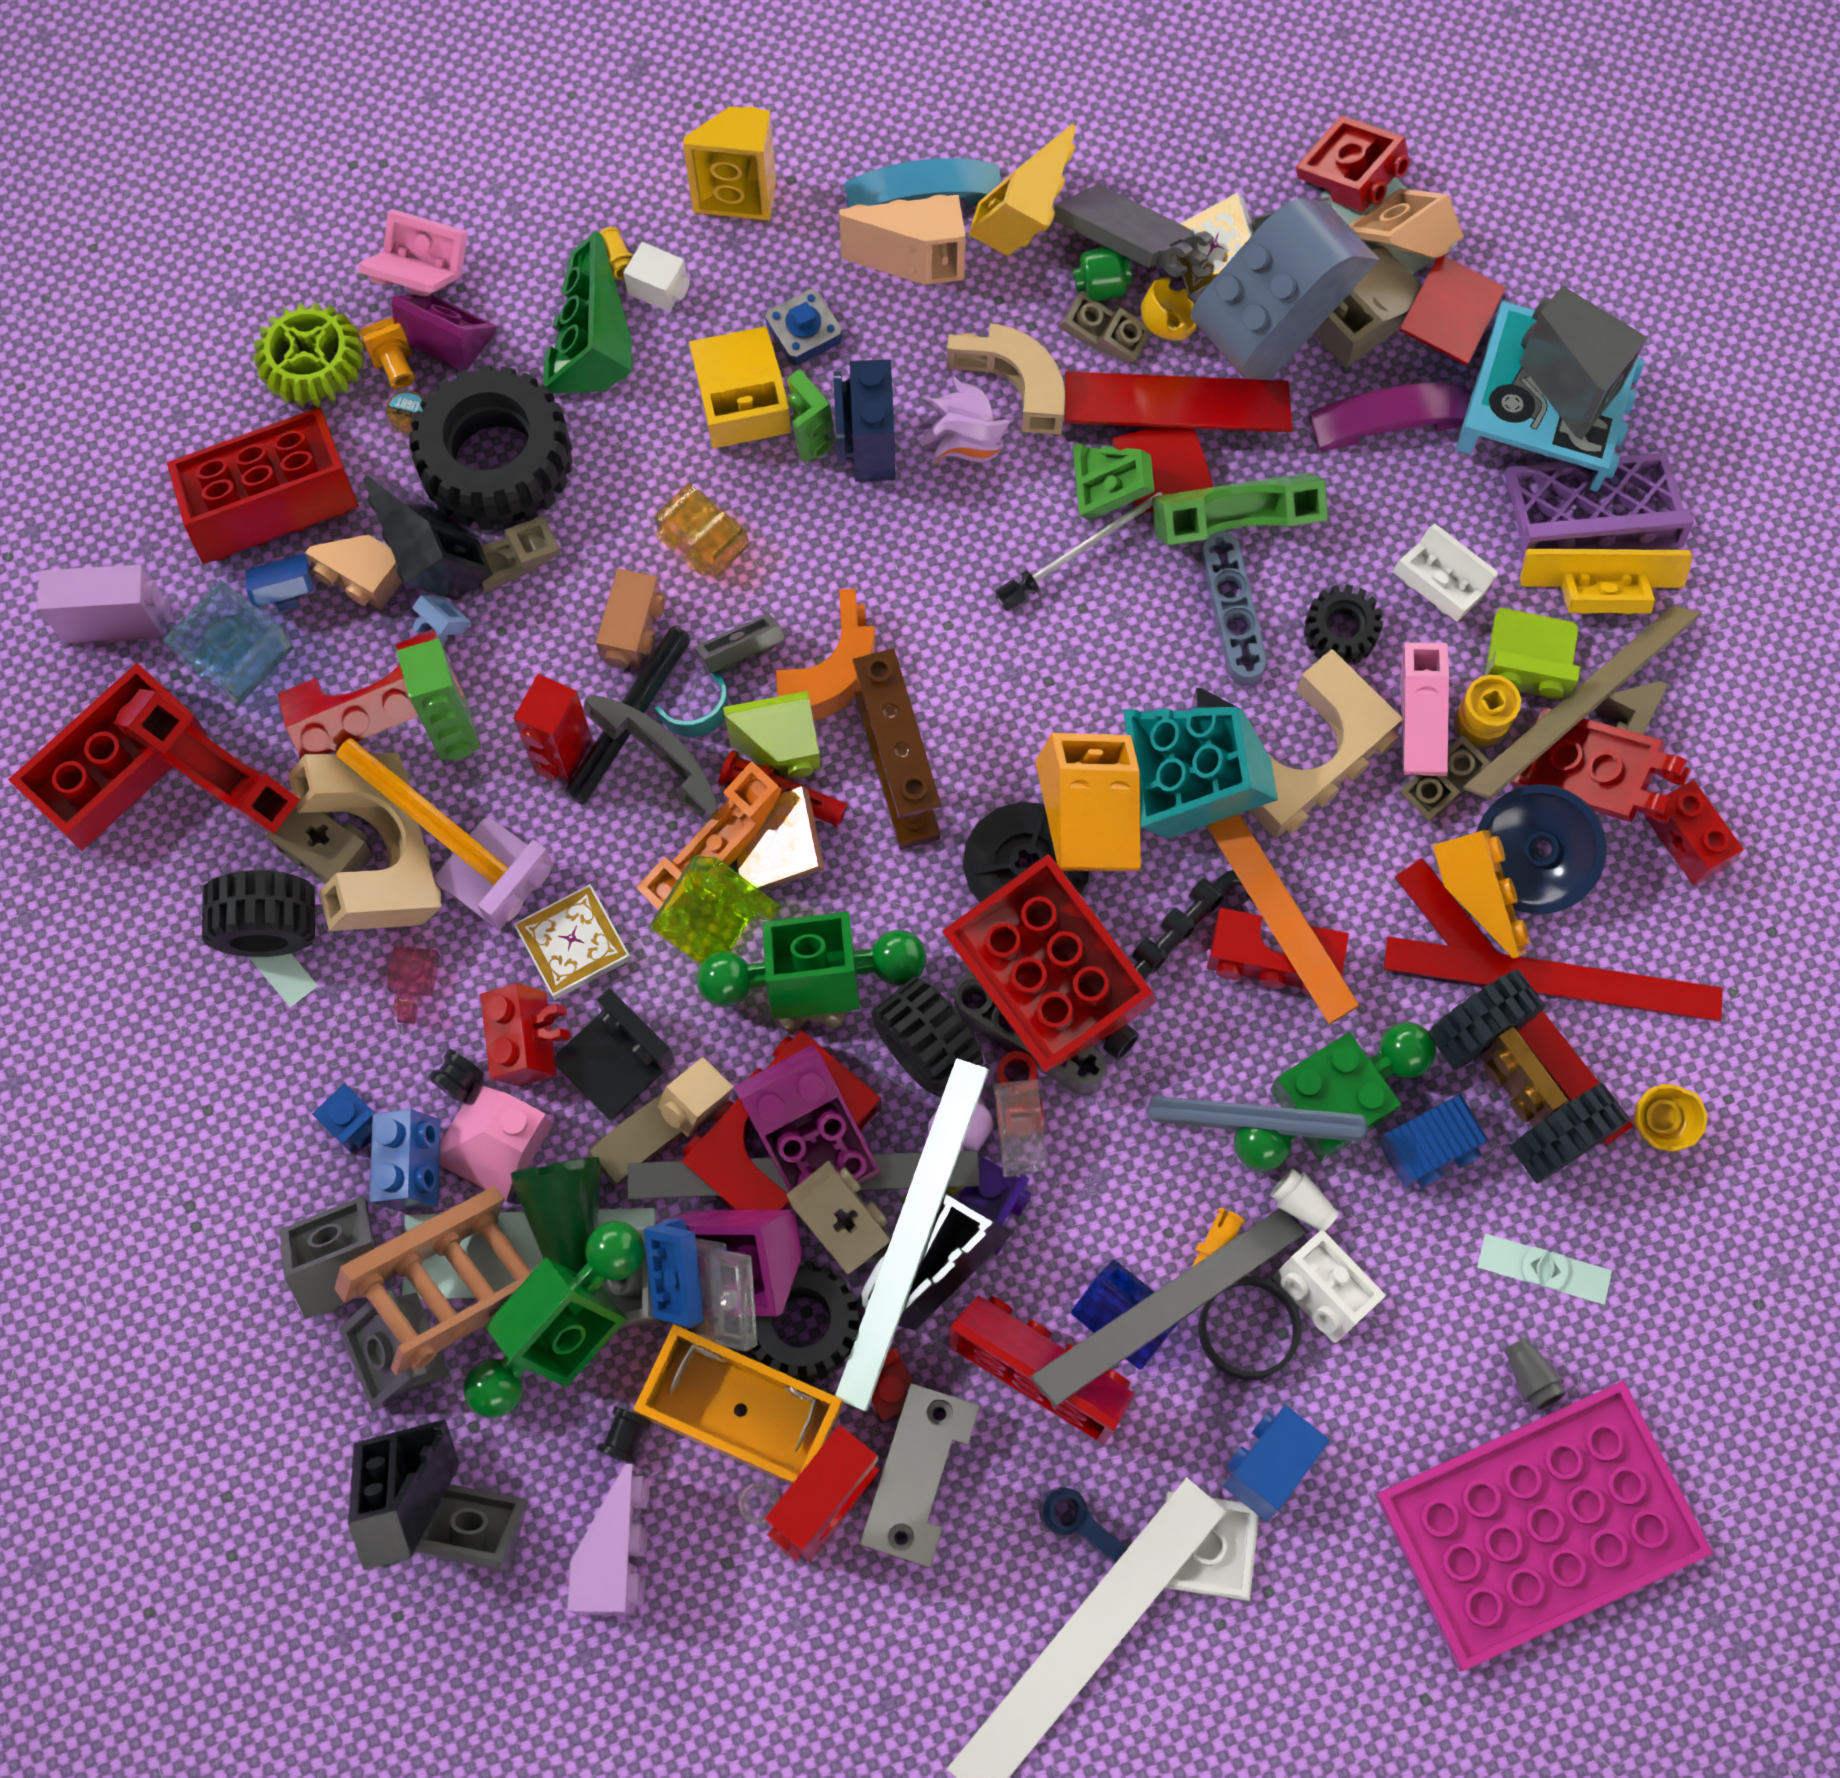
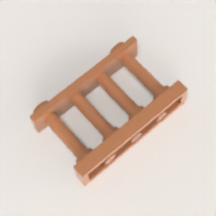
(404, 1257)

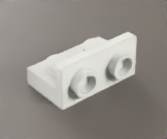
(1328, 1286)

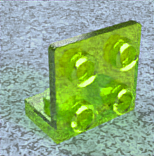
(709, 909)

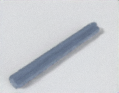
(1235, 1115)

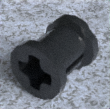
(624, 1435)

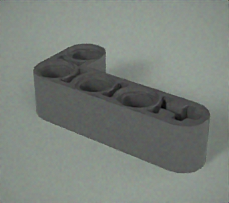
(986, 1022)

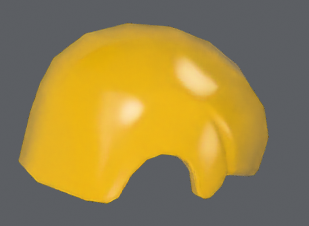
(1167, 311)
(1670, 1117)

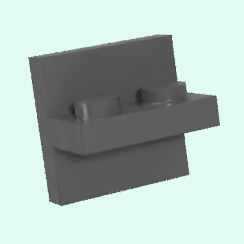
(374, 1348)

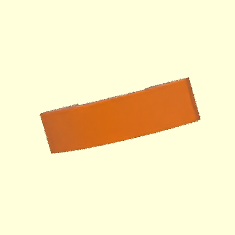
(723, 836)

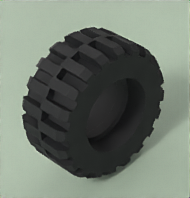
(482, 402)

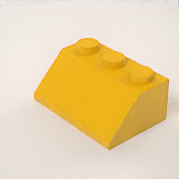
(732, 164)

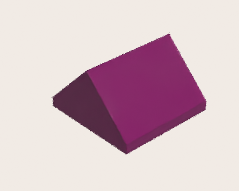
(442, 329)

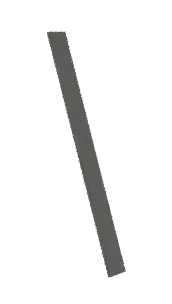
(897, 1170)
(1166, 1307)

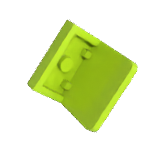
(1534, 653)

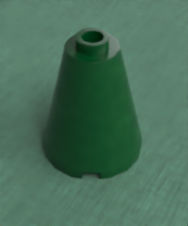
(561, 1207)

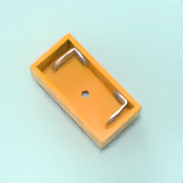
(700, 1385)

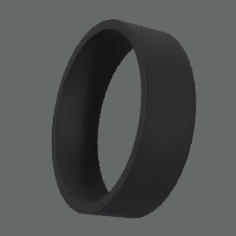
(1294, 1314)

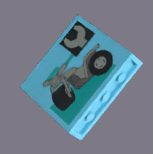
(1515, 411)

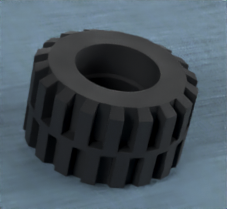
(258, 913)
(925, 1034)
(836, 1344)

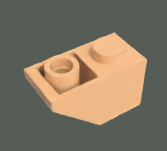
(359, 566)

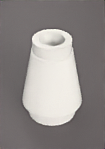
(1303, 1200)

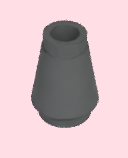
(1534, 1375)

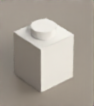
(656, 277)

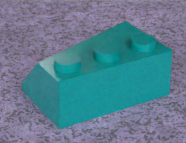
(1197, 767)

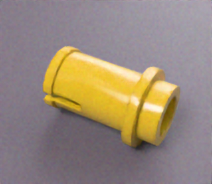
(616, 251)

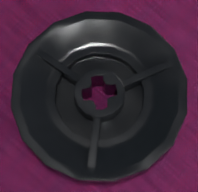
(1002, 840)

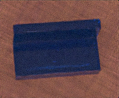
(1109, 1297)

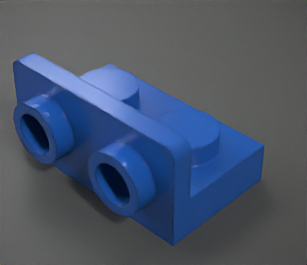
(674, 1273)

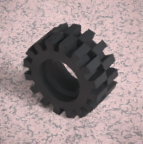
(1345, 603)

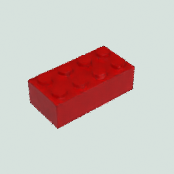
(93, 766)

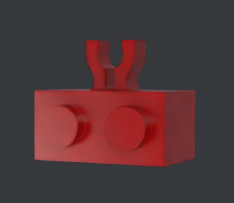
(520, 1034)

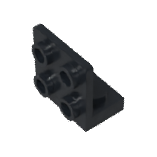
(614, 1057)

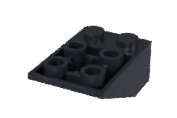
(427, 544)

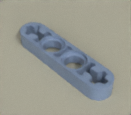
(1236, 607)

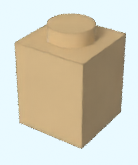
(694, 1097)

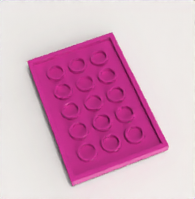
(1542, 1525)

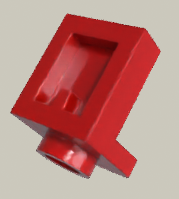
(891, 1387)

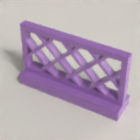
(1603, 530)

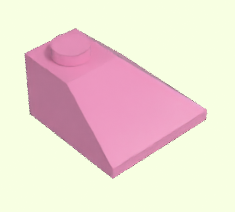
(492, 1139)

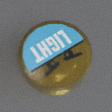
(401, 410)

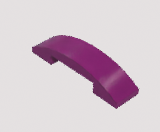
(1389, 410)

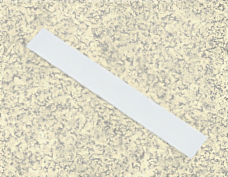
(1089, 1635)

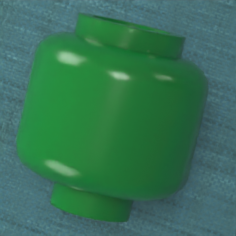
(1103, 274)

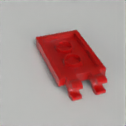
(1608, 769)

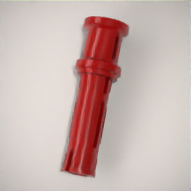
(823, 806)

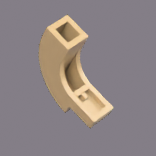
(1023, 364)

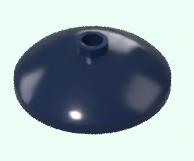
(1576, 840)

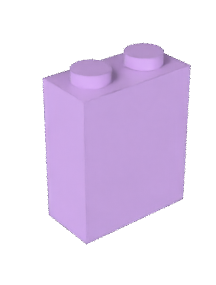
(102, 604)

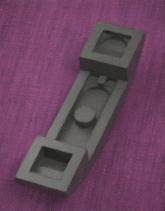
(616, 717)

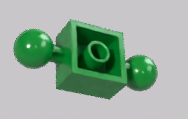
(810, 966)
(1339, 1081)
(555, 1321)

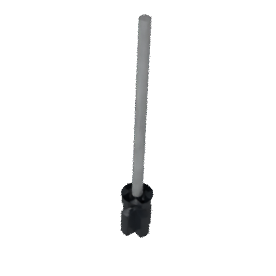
(1014, 593)

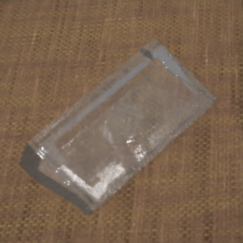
(1019, 1127)

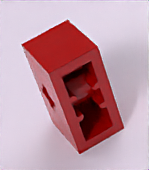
(1696, 834)

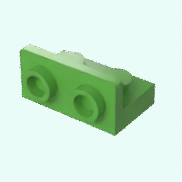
(811, 417)

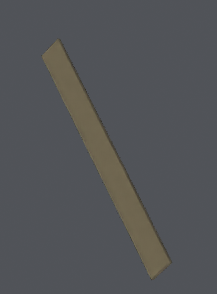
(1581, 702)

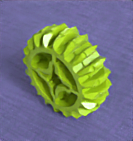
(305, 366)

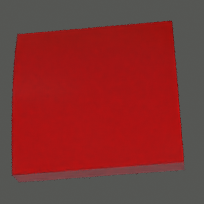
(1175, 459)

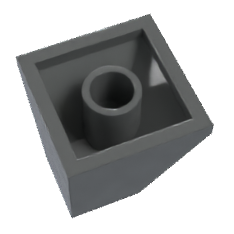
(318, 1248)

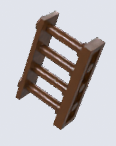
(897, 749)

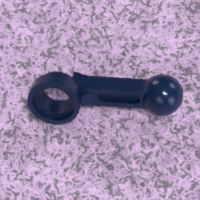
(1082, 1524)

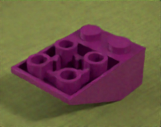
(805, 1119)

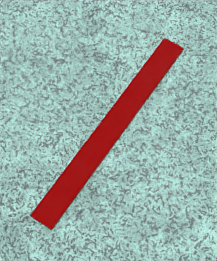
(1459, 931)
(1555, 978)

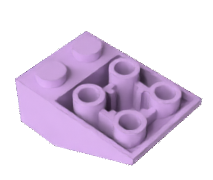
(606, 1562)

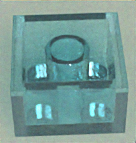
(228, 643)

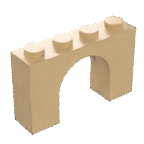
(1361, 727)
(369, 899)

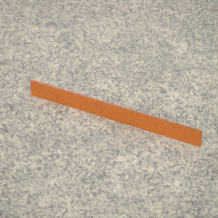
(1284, 918)

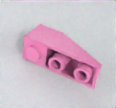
(1425, 708)

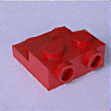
(1355, 163)

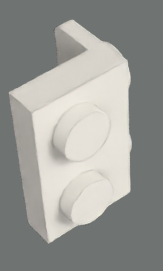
(1446, 573)

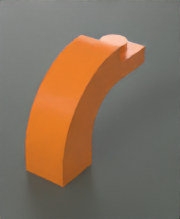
(834, 681)

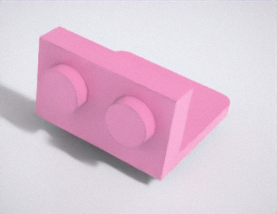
(417, 254)

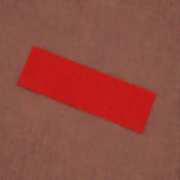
(1177, 401)

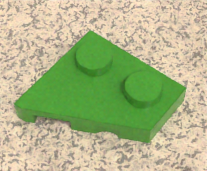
(1110, 478)

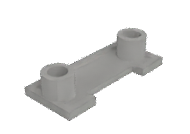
(914, 1474)

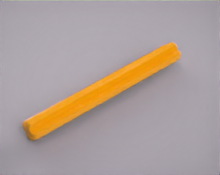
(421, 811)

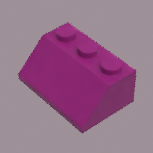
(766, 1236)

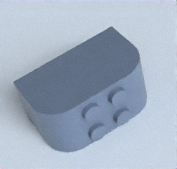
(1281, 286)

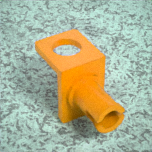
(389, 348)

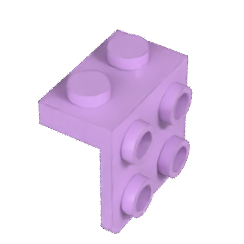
(500, 902)

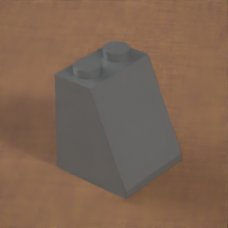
(1579, 357)

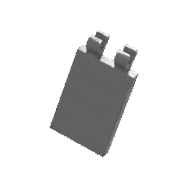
(1132, 229)

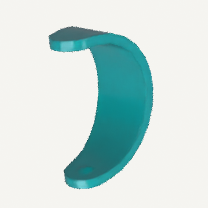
(699, 726)

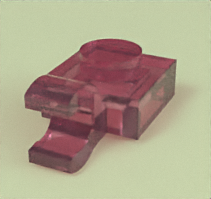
(411, 975)

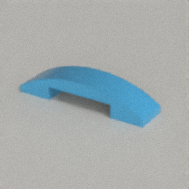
(923, 179)

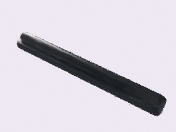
(638, 697)

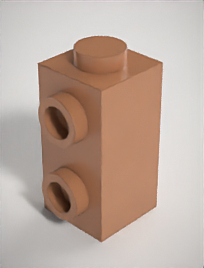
(629, 618)

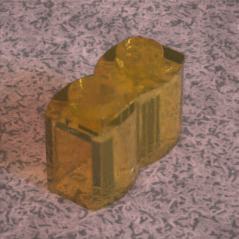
(700, 531)

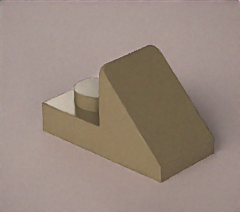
(1633, 707)

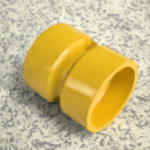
(1487, 710)

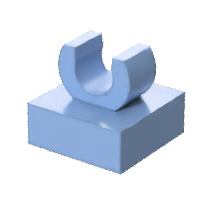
(440, 615)

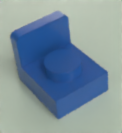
(347, 1118)

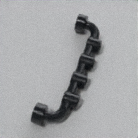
(1178, 928)

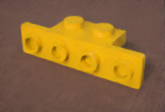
(1606, 577)

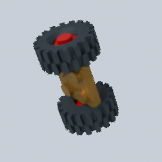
(1490, 1026)

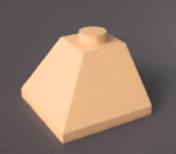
(1411, 223)

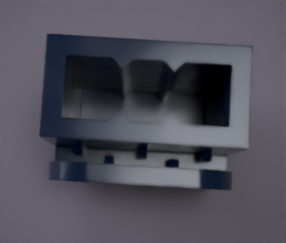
(866, 420)

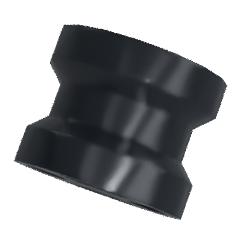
(455, 1075)

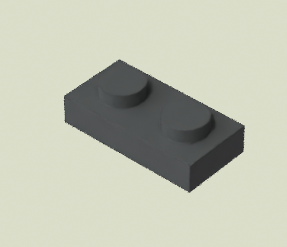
(748, 639)

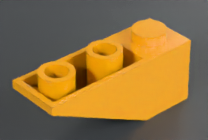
(1476, 879)

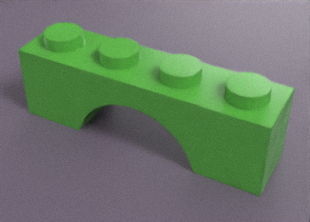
(1271, 501)
(438, 700)

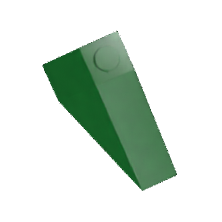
(592, 330)

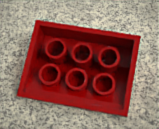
(261, 486)
(1049, 964)
(1016, 1350)

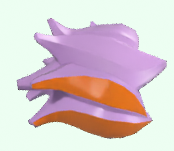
(963, 426)

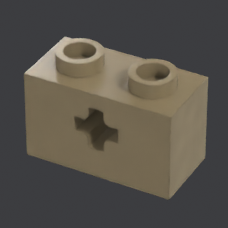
(299, 838)
(849, 1240)

